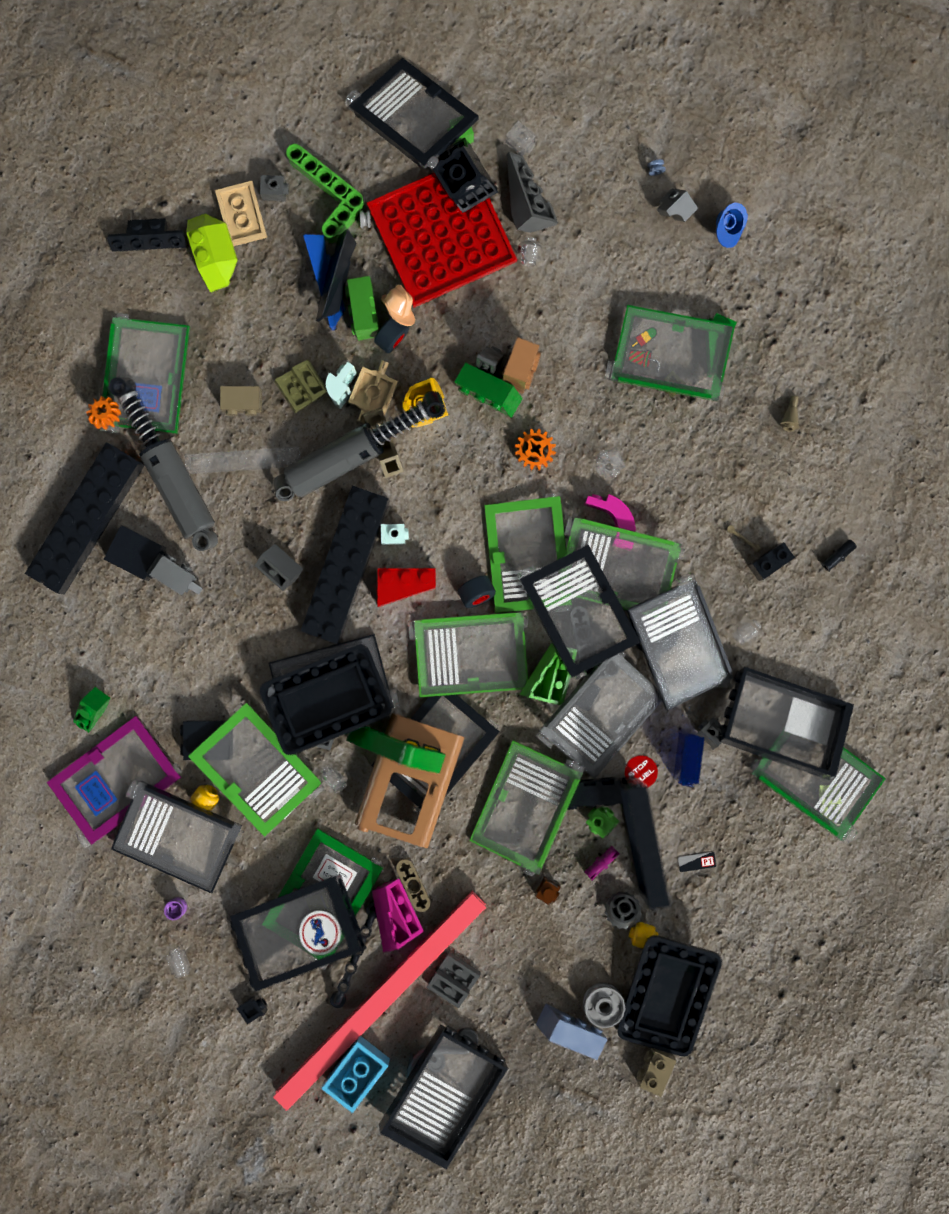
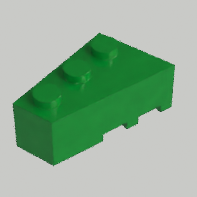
(488, 389)

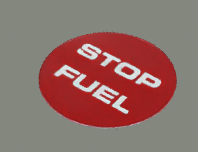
(642, 769)

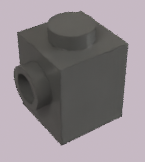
(273, 188)

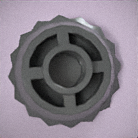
(623, 910)

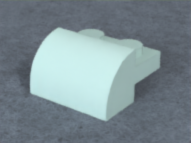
(339, 386)

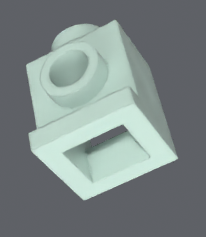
(387, 539)

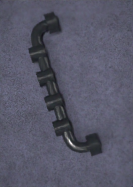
(338, 997)

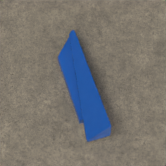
(320, 263)

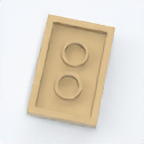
(241, 213)

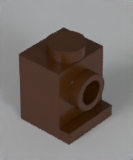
(547, 891)

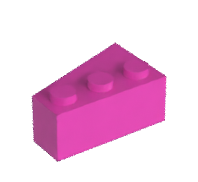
(395, 915)

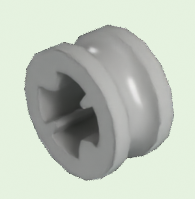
(365, 219)

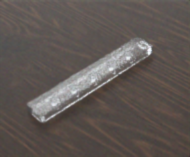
(241, 460)

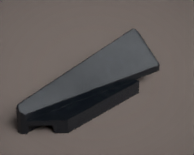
(336, 276)

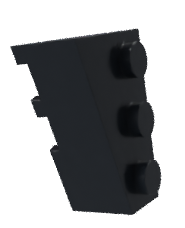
(597, 792)

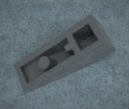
(489, 360)

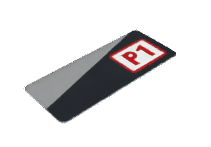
(697, 861)

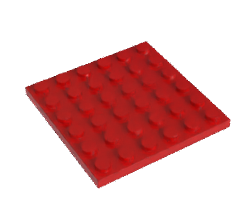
(436, 242)

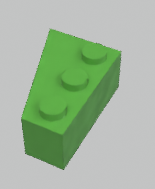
(362, 308)
(548, 680)

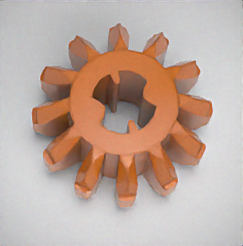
(103, 413)

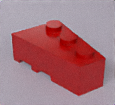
(402, 583)

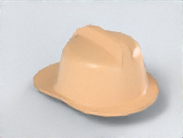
(399, 305)

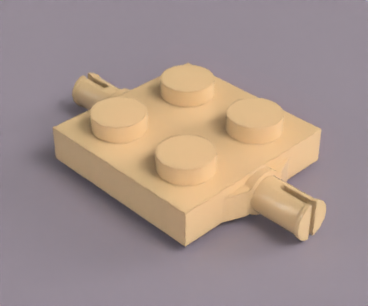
(373, 390)

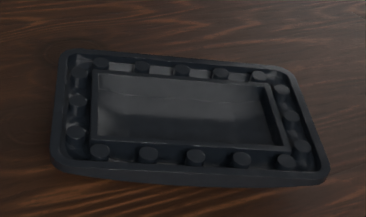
(325, 699)
(669, 995)

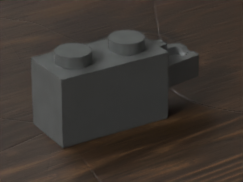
(173, 575)

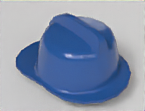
(731, 224)

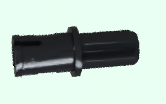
(839, 555)

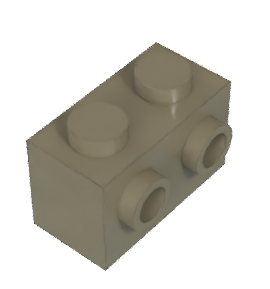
(241, 400)
(656, 1071)

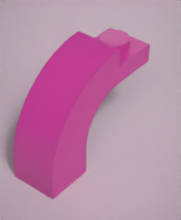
(615, 508)

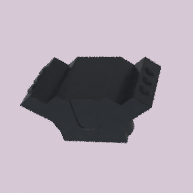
(464, 176)

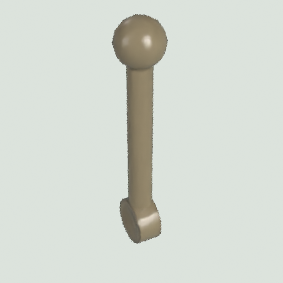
(730, 529)

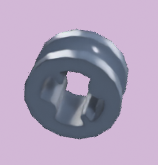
(656, 167)

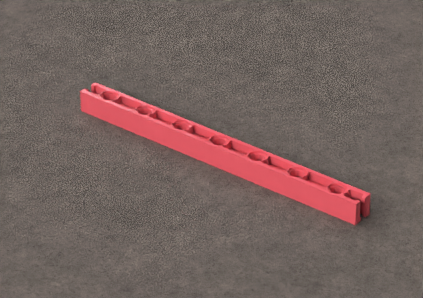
(379, 1000)

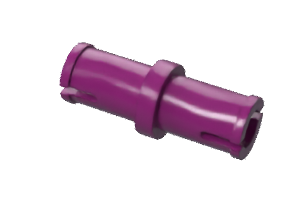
(601, 862)

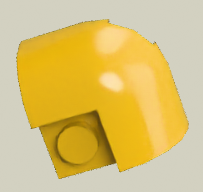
(417, 392)

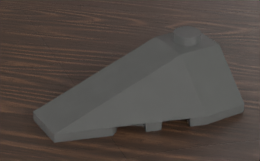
(527, 204)

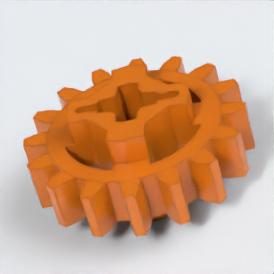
(545, 442)

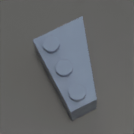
(571, 1032)

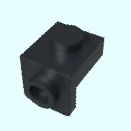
(253, 1008)

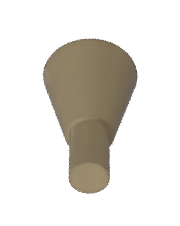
(790, 420)

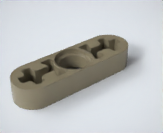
(402, 874)

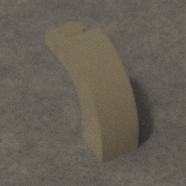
(389, 458)

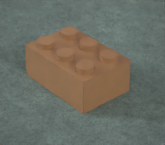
(522, 365)

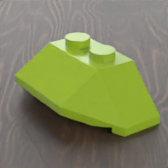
(212, 250)

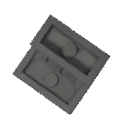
(453, 979)

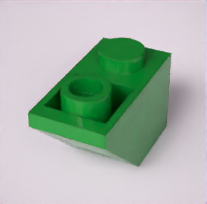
(91, 709)

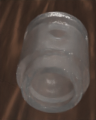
(178, 962)

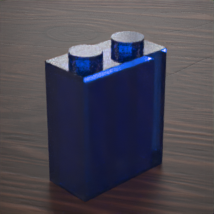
(688, 759)

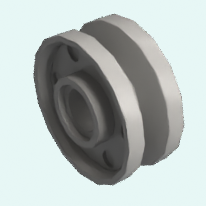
(612, 1013)

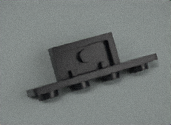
(147, 235)

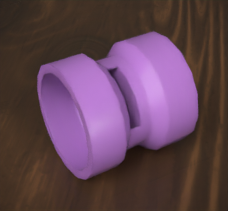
(172, 909)

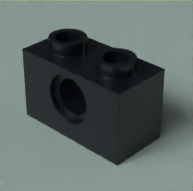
(771, 561)

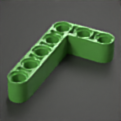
(329, 187)

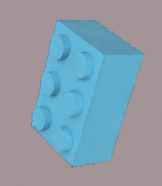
(355, 1074)

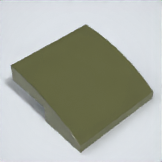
(301, 386)

